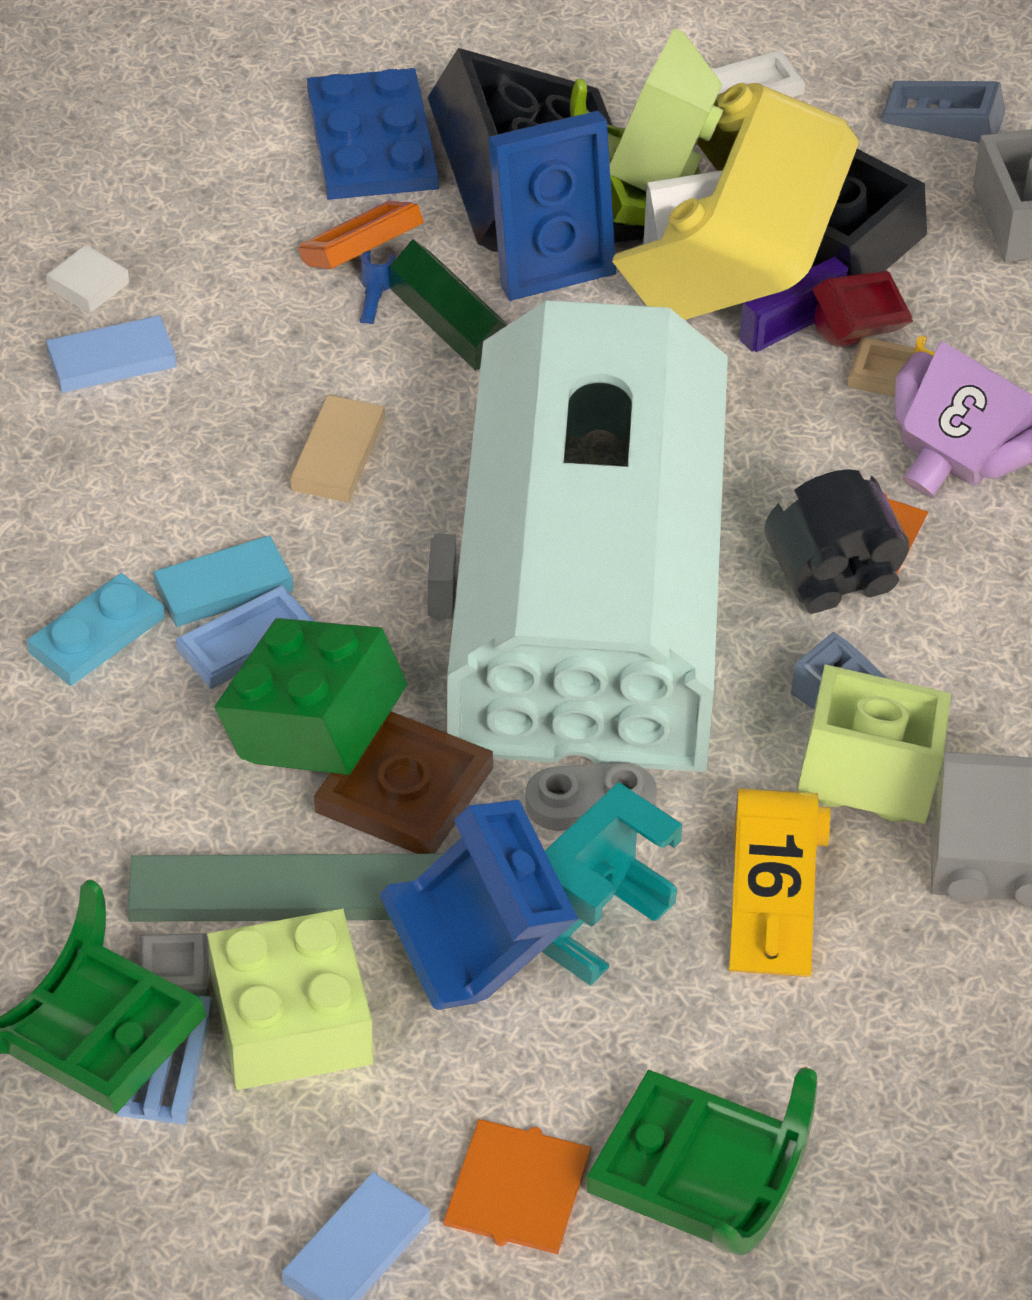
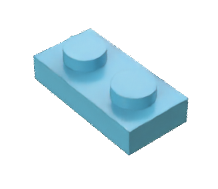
(95, 629)

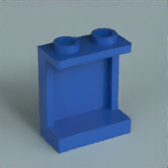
(480, 907)

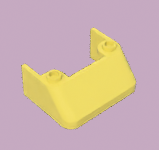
(765, 215)

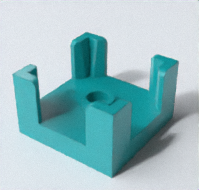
(599, 861)

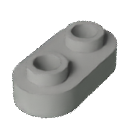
(583, 788)

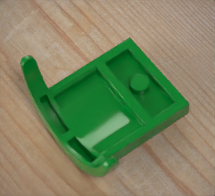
(99, 1016)
(704, 1160)

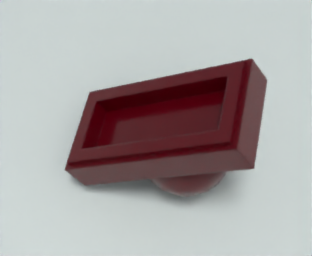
(859, 308)

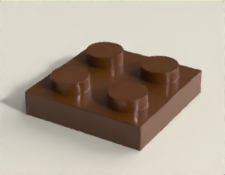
(407, 785)

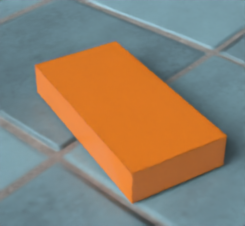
(360, 234)

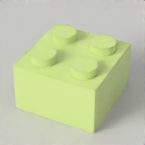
(290, 999)

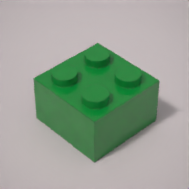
(311, 695)

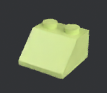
(669, 117)
(875, 744)

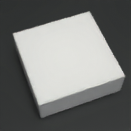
(87, 279)

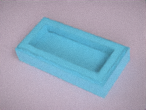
(221, 580)

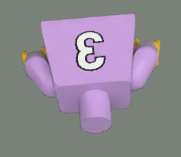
(960, 419)

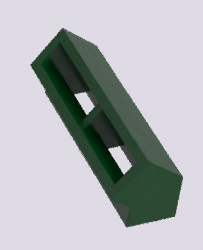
(444, 302)

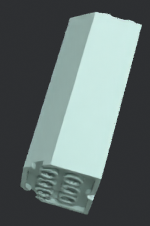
(587, 582)

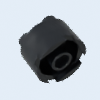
(837, 539)

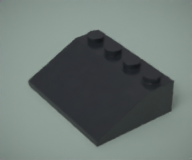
(489, 98)

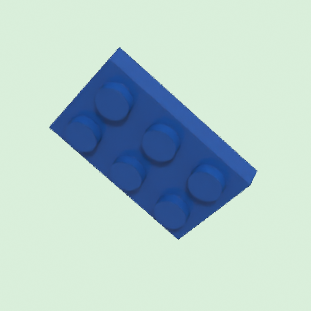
(372, 133)
(553, 205)

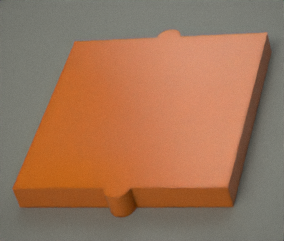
(517, 1186)

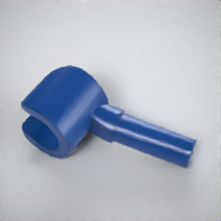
(375, 280)

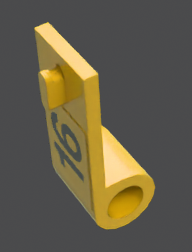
(775, 880)

